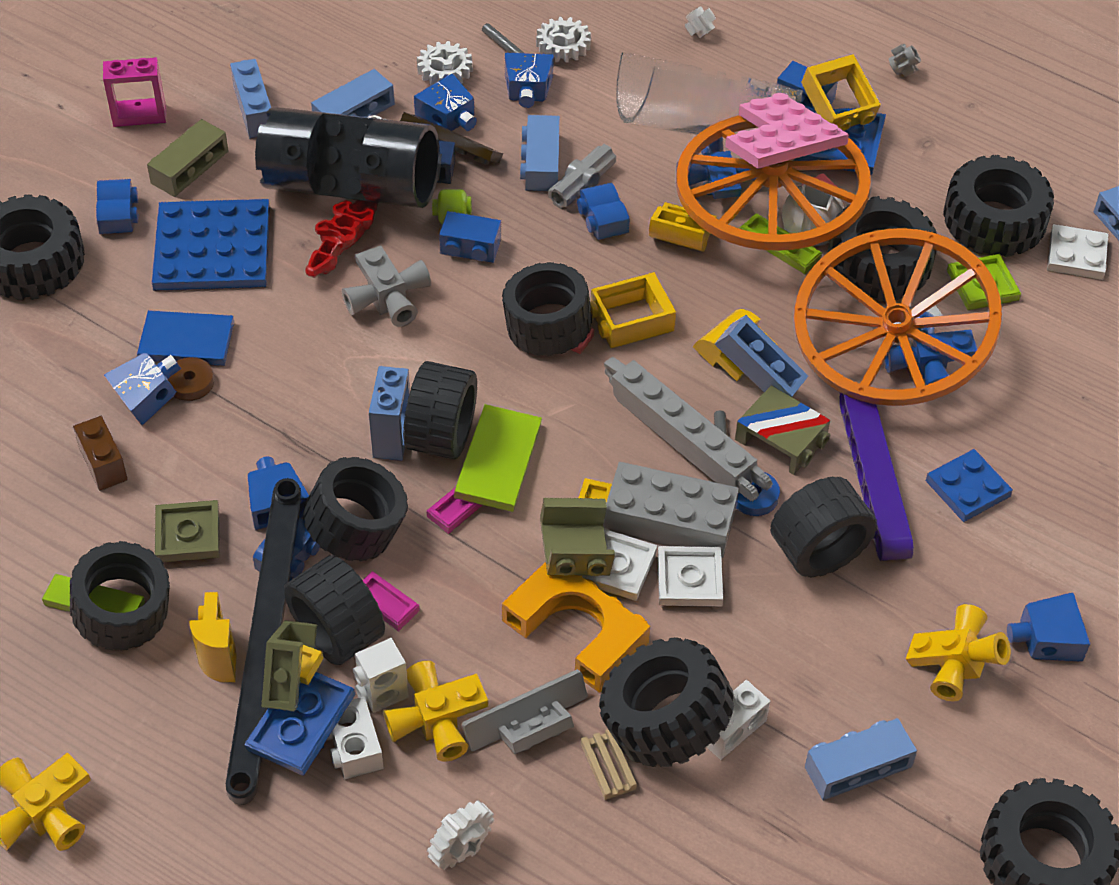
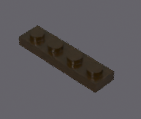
(462, 144)

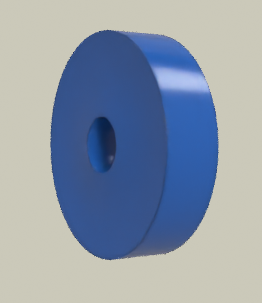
(764, 503)

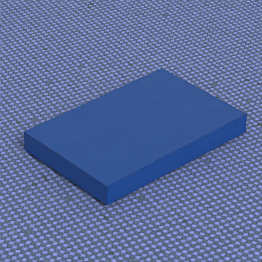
(186, 336)
(298, 735)

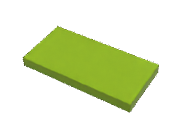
(498, 458)

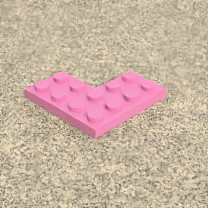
(784, 132)

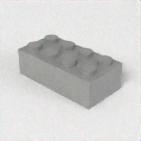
(670, 508)

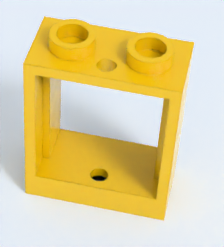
(834, 71)
(626, 292)

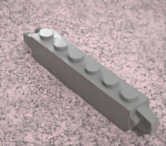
(685, 428)

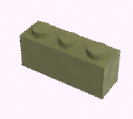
(187, 157)

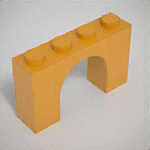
(547, 594)

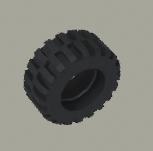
(992, 228)
(51, 264)
(861, 269)
(683, 725)
(1052, 808)

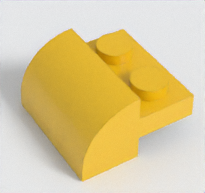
(675, 226)
(712, 354)
(214, 640)

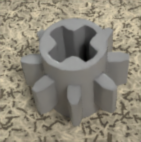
(904, 60)

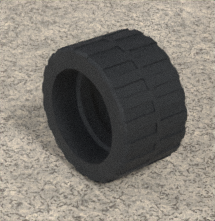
(540, 286)
(440, 410)
(823, 526)
(343, 532)
(114, 562)
(339, 605)

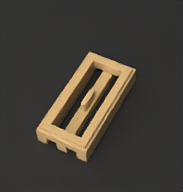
(599, 740)

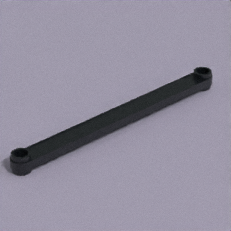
(266, 619)

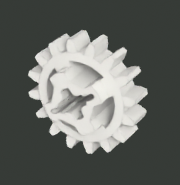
(563, 39)
(444, 60)
(460, 835)

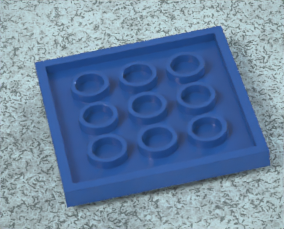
(211, 244)

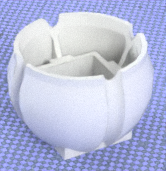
(797, 221)

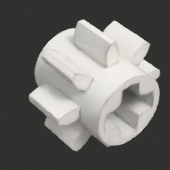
(700, 21)

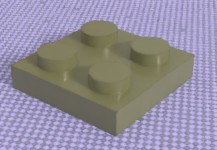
(187, 531)

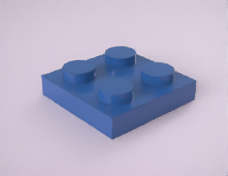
(968, 485)

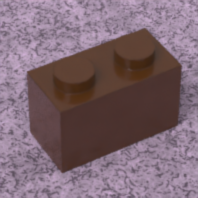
(100, 453)

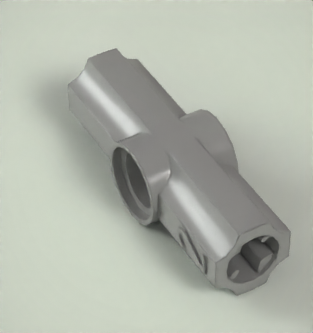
(582, 175)

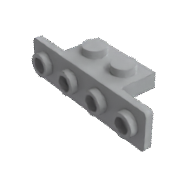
(529, 716)

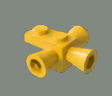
(958, 652)
(437, 709)
(41, 801)

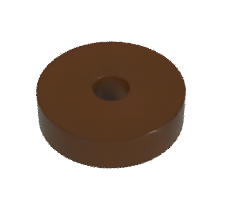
(198, 386)

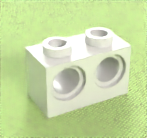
(381, 675)
(748, 715)
(359, 737)

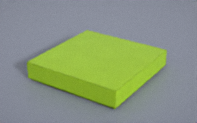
(972, 292)

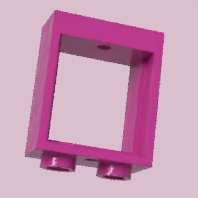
(138, 110)

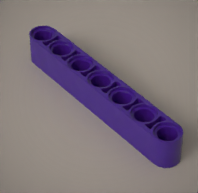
(877, 478)

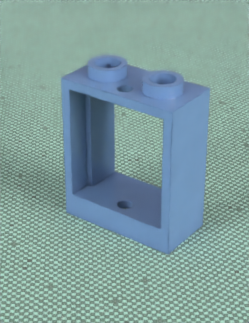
(388, 412)

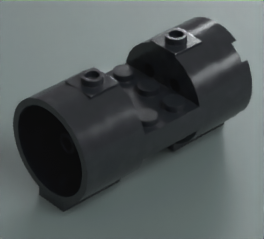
(348, 157)

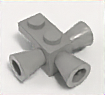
(386, 286)

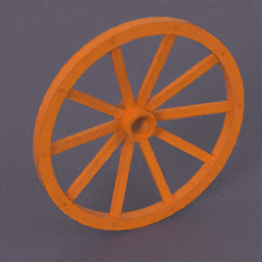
(772, 177)
(898, 313)

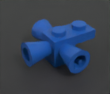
(708, 173)
(931, 362)

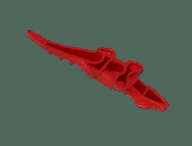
(340, 234)

